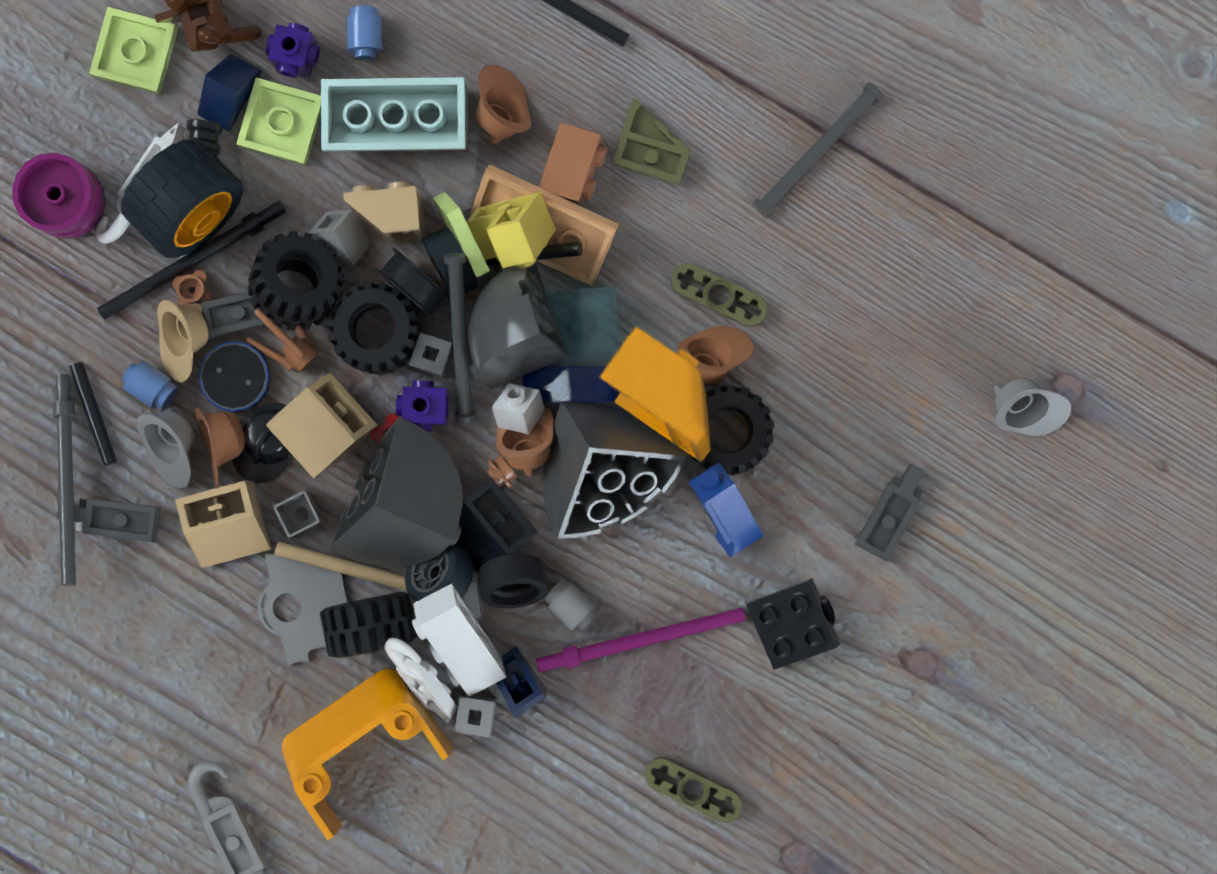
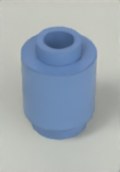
(364, 33)
(149, 385)

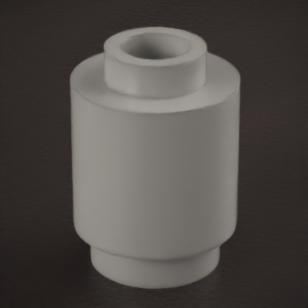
(570, 605)

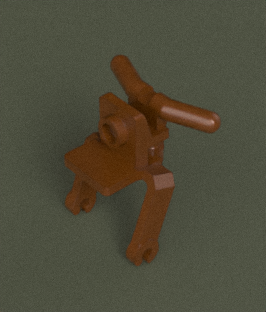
(205, 24)

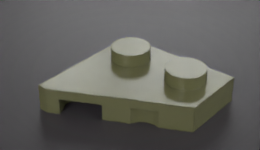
(650, 148)

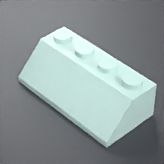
(394, 114)

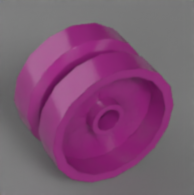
(38, 192)

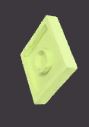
(133, 50)
(280, 121)
(457, 224)

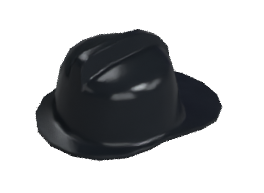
(263, 453)

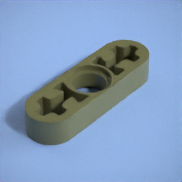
(739, 313)
(720, 793)

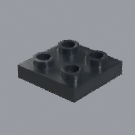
(794, 623)

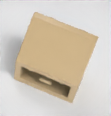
(392, 212)
(322, 425)
(224, 523)

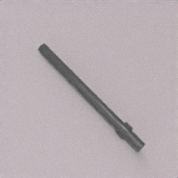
(64, 411)

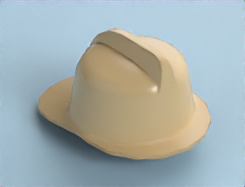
(180, 336)

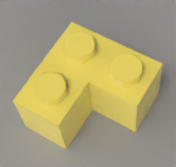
(513, 230)

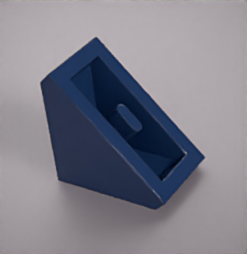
(227, 90)
(521, 686)

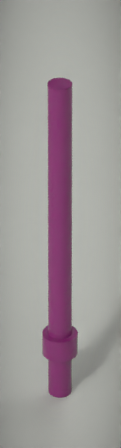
(574, 656)

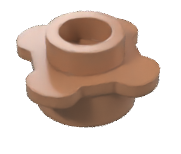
(184, 283)
(501, 471)

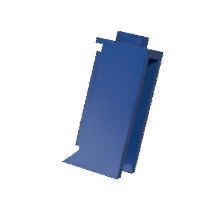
(726, 509)

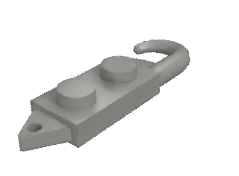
(225, 825)

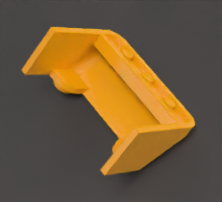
(662, 391)
(375, 701)

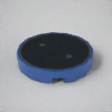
(234, 376)

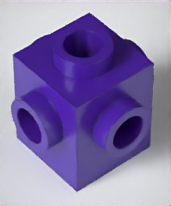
(299, 59)
(436, 409)

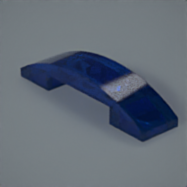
(571, 384)

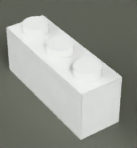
(458, 640)

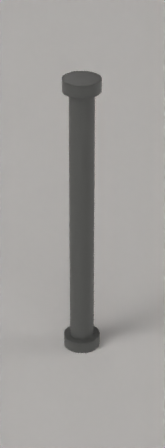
(870, 95)
(459, 331)

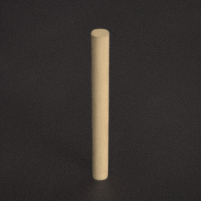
(340, 565)

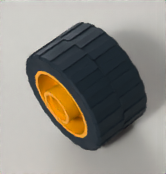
(181, 198)

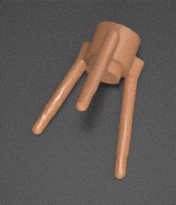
(298, 352)

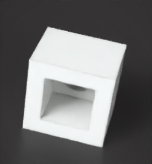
(518, 408)

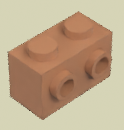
(573, 164)

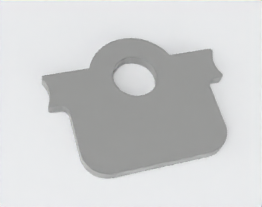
(315, 590)

